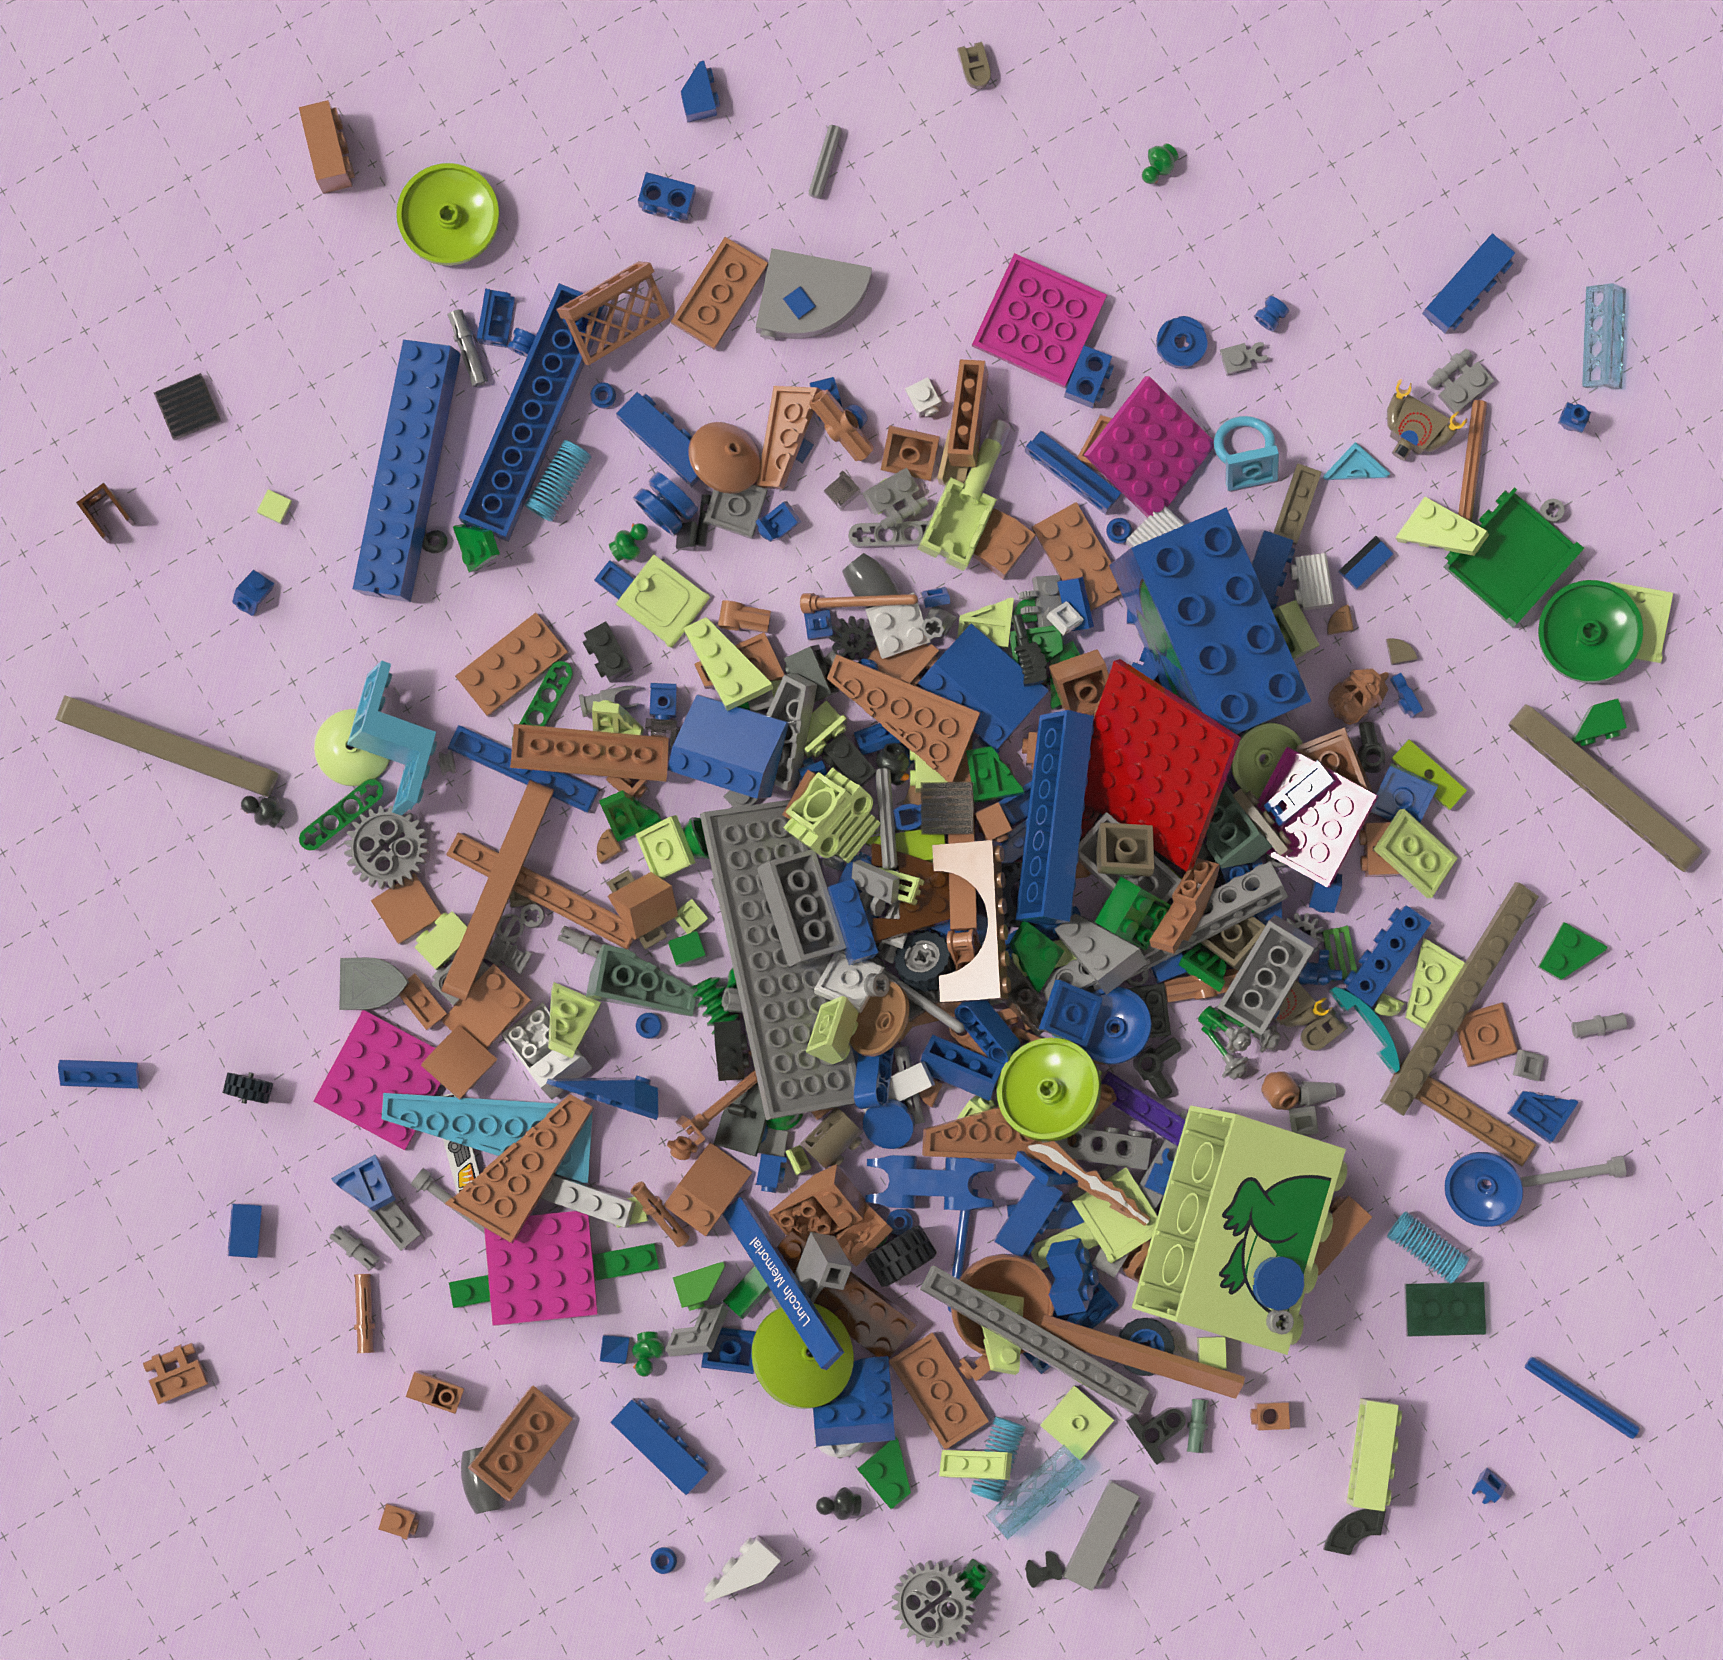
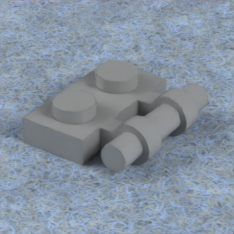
(1466, 387)
(891, 491)

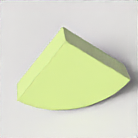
(1387, 1005)

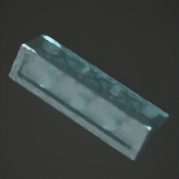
(1612, 336)
(1040, 1496)

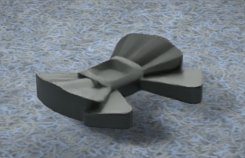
(1052, 1570)

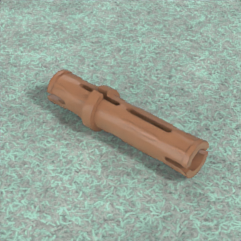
(643, 1194)
(363, 1313)

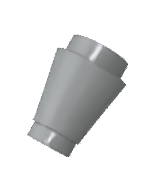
(1315, 1092)

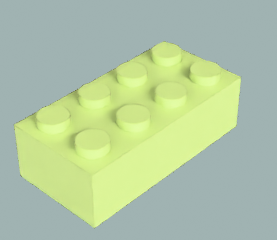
(1373, 1454)

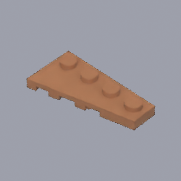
(784, 433)

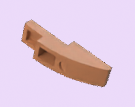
(1188, 906)

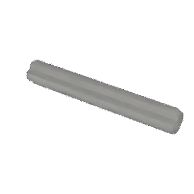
(886, 818)

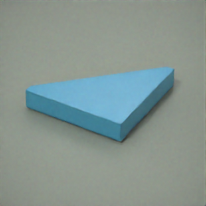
(1356, 465)

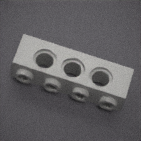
(1135, 1155)

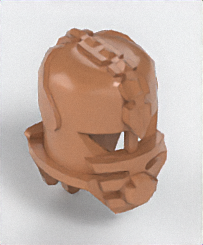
(1358, 694)

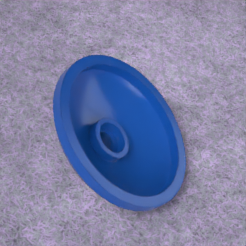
(1132, 1015)
(1483, 1203)

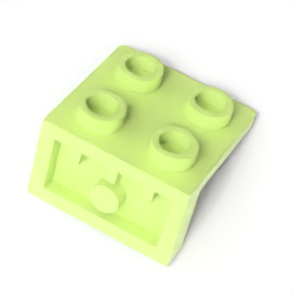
(823, 726)

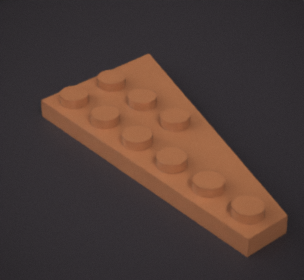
(978, 1136)

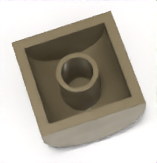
(1125, 849)
(1236, 941)
(832, 1139)

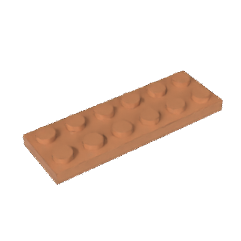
(589, 752)

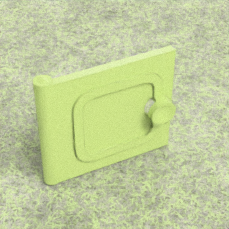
(666, 604)
(1654, 616)
(1111, 1229)

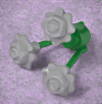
(1238, 1039)

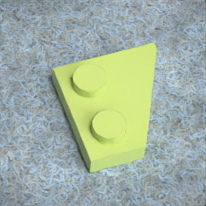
(992, 621)
(614, 719)

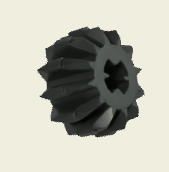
(842, 637)

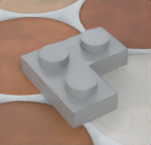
(700, 1337)

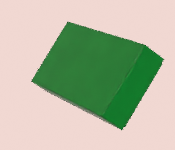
(747, 1293)

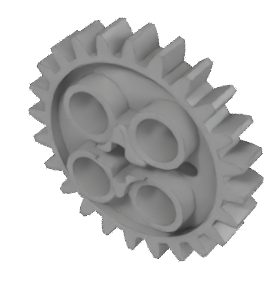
(400, 865)
(948, 1624)

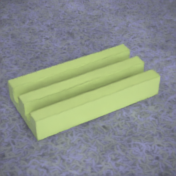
(913, 890)

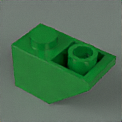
(1600, 720)

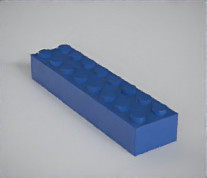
(1055, 817)

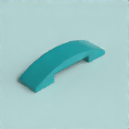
(1388, 1053)

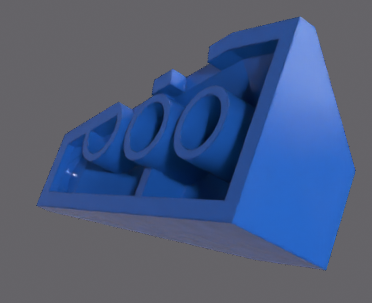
(622, 1092)

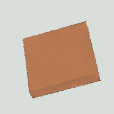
(406, 909)
(1486, 1035)

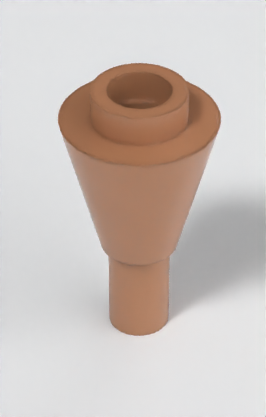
(1106, 1099)

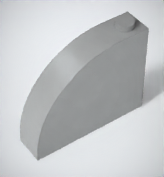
(830, 284)

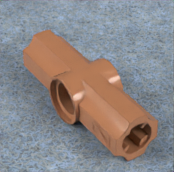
(841, 425)
(1192, 987)

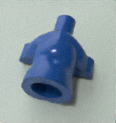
(1319, 972)

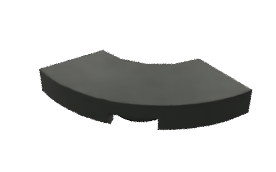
(1354, 1528)

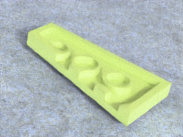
(727, 668)

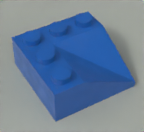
(861, 1410)

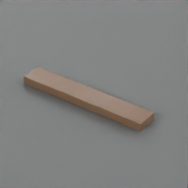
(1474, 1120)

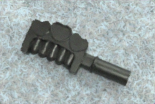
(1030, 655)

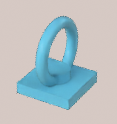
(1251, 466)

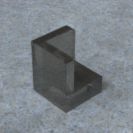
(842, 491)

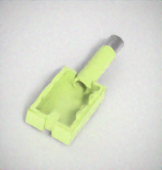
(963, 508)

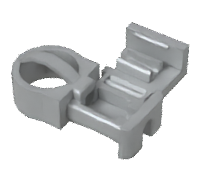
(504, 950)

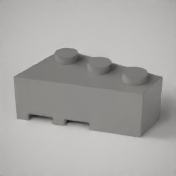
(1100, 953)

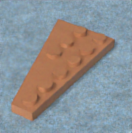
(919, 719)
(517, 1178)

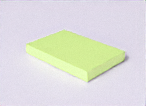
(1415, 853)

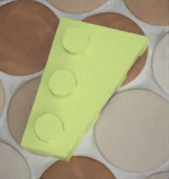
(1432, 979)
(569, 1019)

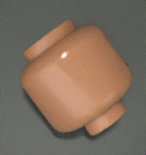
(1280, 1090)

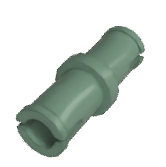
(1197, 1426)

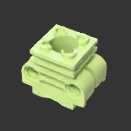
(832, 816)

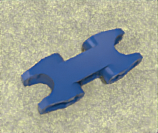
(908, 1182)

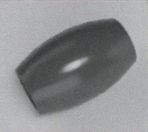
(869, 578)
(478, 1493)

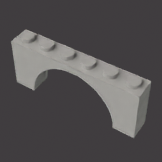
(822, 1265)

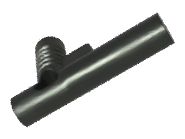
(702, 527)

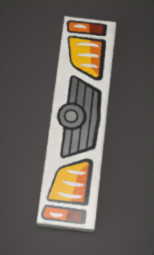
(461, 1161)

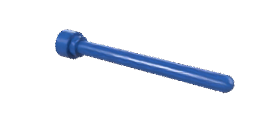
(961, 1243)

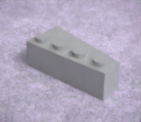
(795, 705)

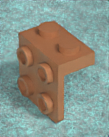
(907, 664)

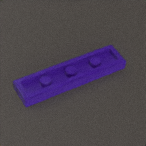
(1145, 1109)

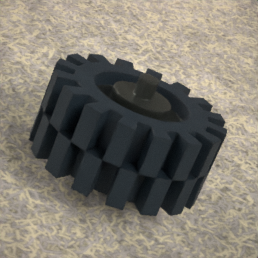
(247, 1088)

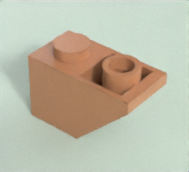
(435, 1392)

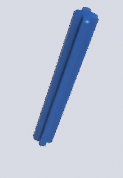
(1582, 1397)

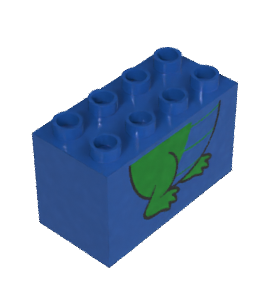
(1210, 623)

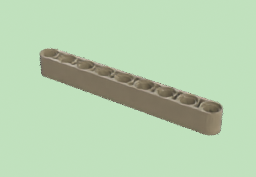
(167, 746)
(1605, 788)

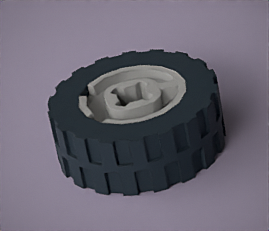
(923, 960)

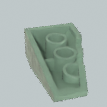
(1232, 833)
(630, 981)

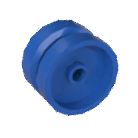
(662, 507)

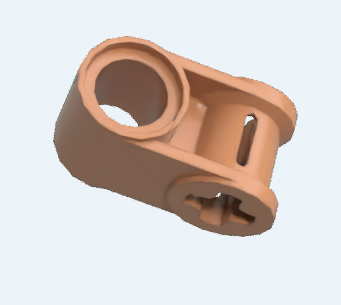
(963, 947)

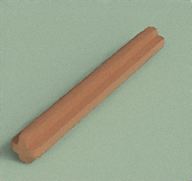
(1472, 459)

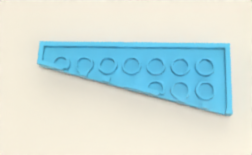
(484, 1124)

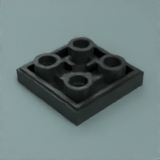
(1155, 999)

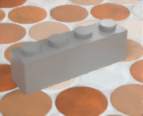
(1101, 1535)

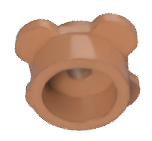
(681, 1148)

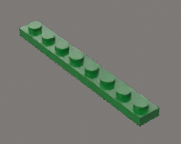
(606, 1266)

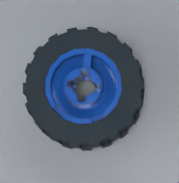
(1148, 1331)

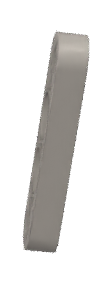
(897, 540)

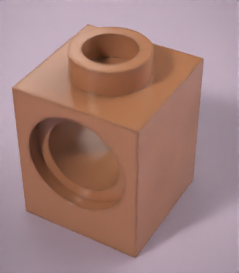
(993, 823)
(1282, 1415)

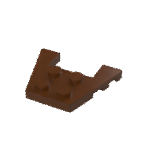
(932, 903)

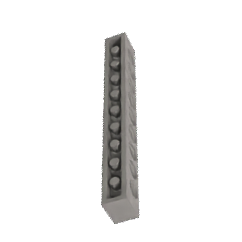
(1222, 917)

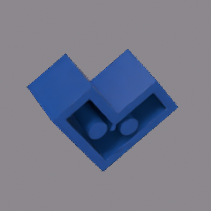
(1073, 1276)

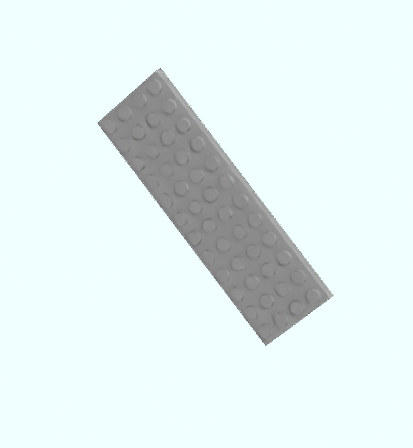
(774, 998)

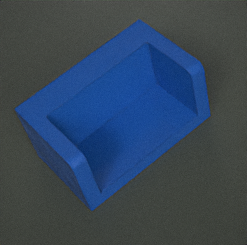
(1017, 806)

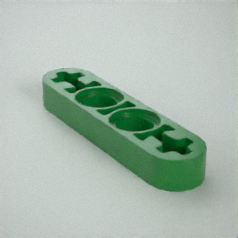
(538, 704)
(339, 812)

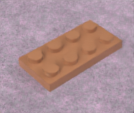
(719, 293)
(1078, 553)
(511, 664)
(938, 1391)
(520, 1443)

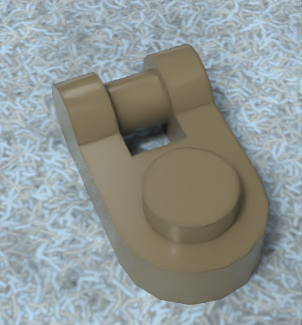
(976, 73)
(1315, 1037)

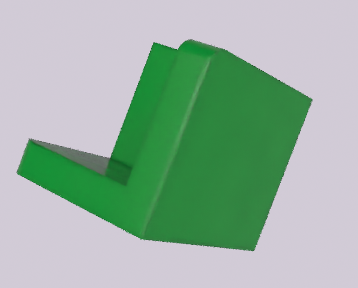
(687, 949)

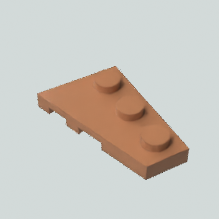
(759, 653)

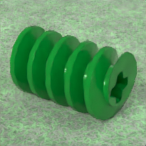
(713, 1001)

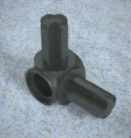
(1370, 746)
(1154, 1073)

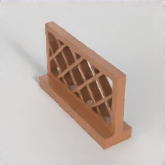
(603, 293)

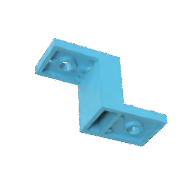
(392, 738)

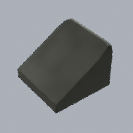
(687, 536)

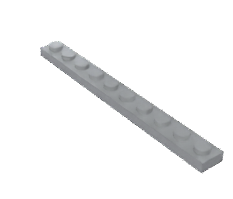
(1034, 1340)

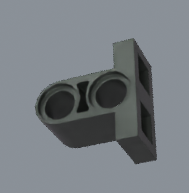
(1164, 1431)

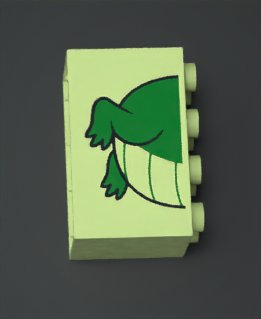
(1229, 1205)

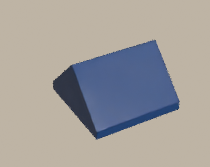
(731, 1352)

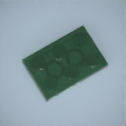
(1445, 1309)

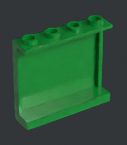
(1515, 560)

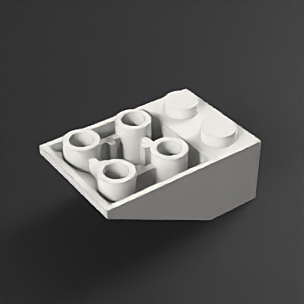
(530, 1043)
(749, 1569)

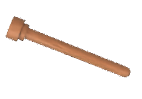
(811, 602)

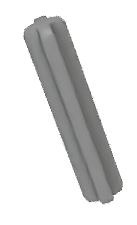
(825, 161)

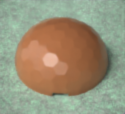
(1009, 1276)

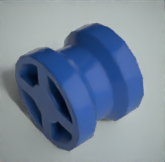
(522, 342)

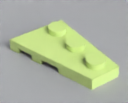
(1442, 528)
(1002, 1354)

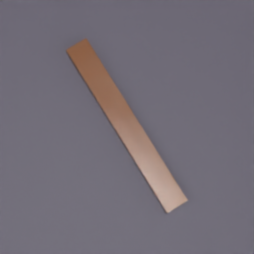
(546, 893)
(962, 893)
(1144, 1357)

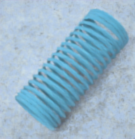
(540, 508)
(1451, 1270)
(1017, 1430)

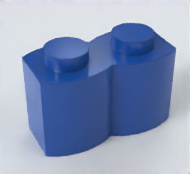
(907, 817)

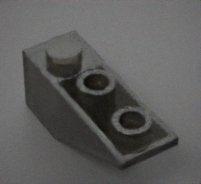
(1024, 999)

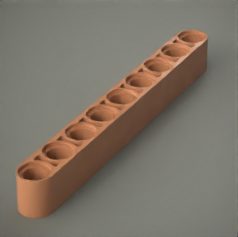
(497, 890)

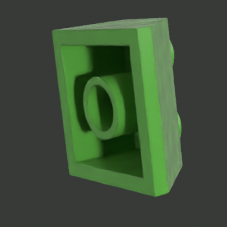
(698, 1285)

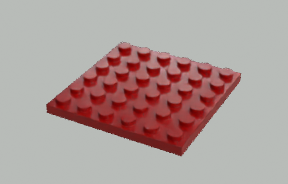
(1157, 762)

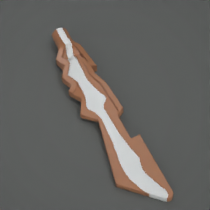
(1091, 1182)

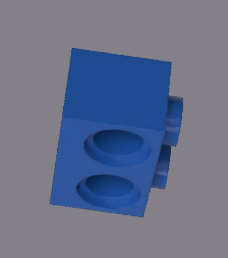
(669, 190)
(1084, 375)

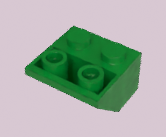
(1132, 913)

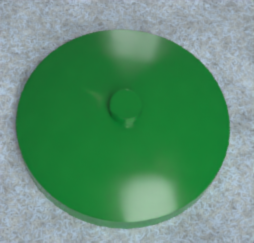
(1590, 631)

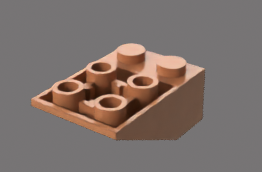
(821, 1205)

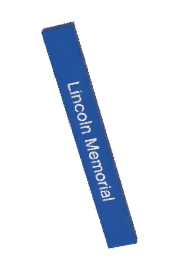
(783, 1283)

